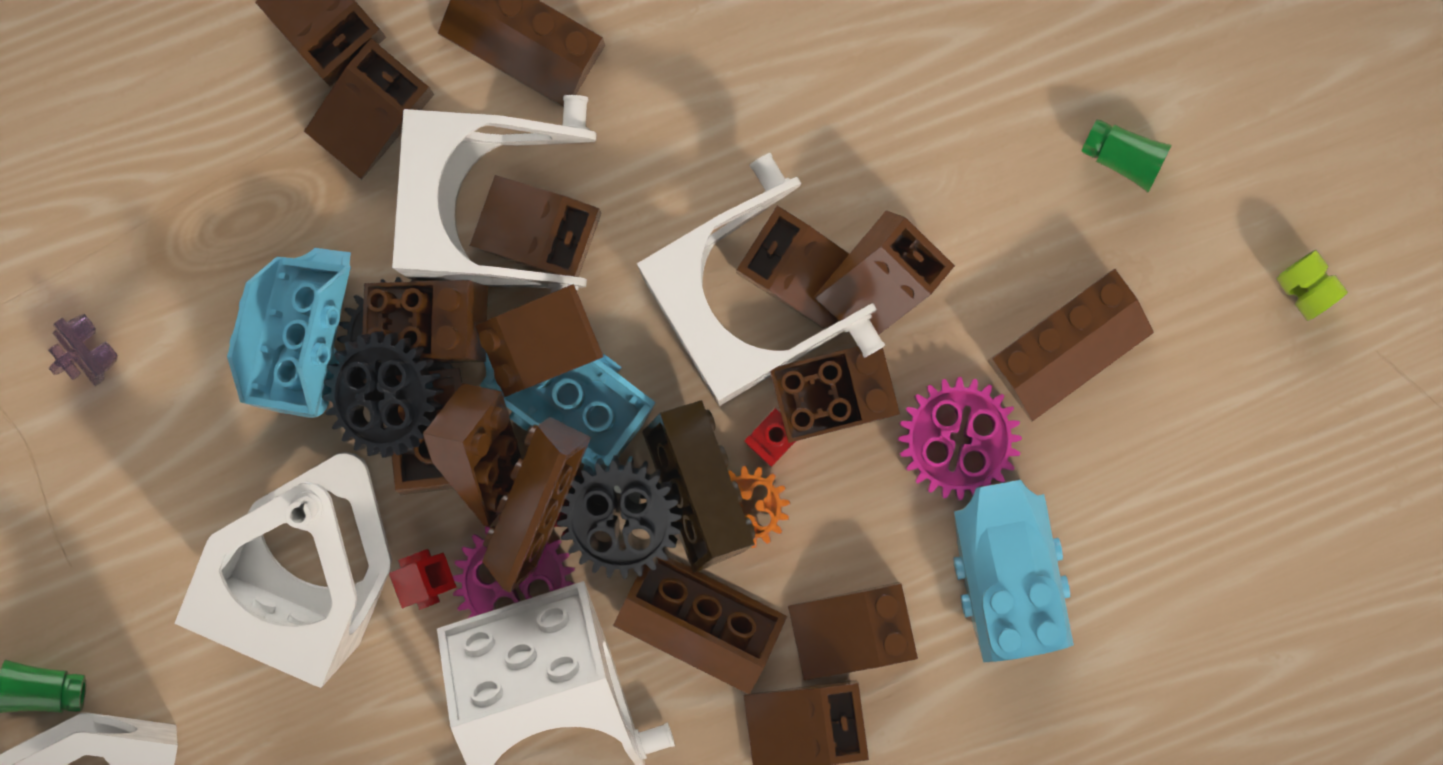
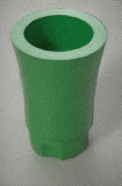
(1126, 153)
(40, 689)

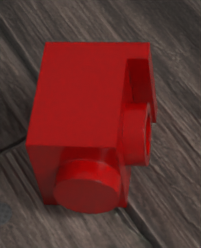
(761, 443)

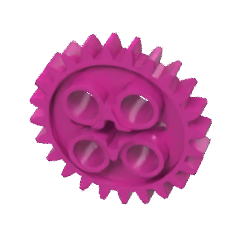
(925, 428)
(482, 596)

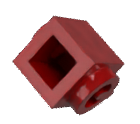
(422, 579)

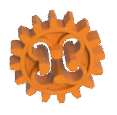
(771, 503)

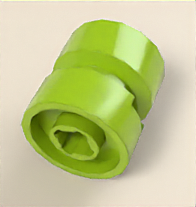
(1311, 285)

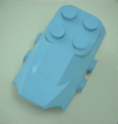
(289, 332)
(587, 399)
(1011, 573)

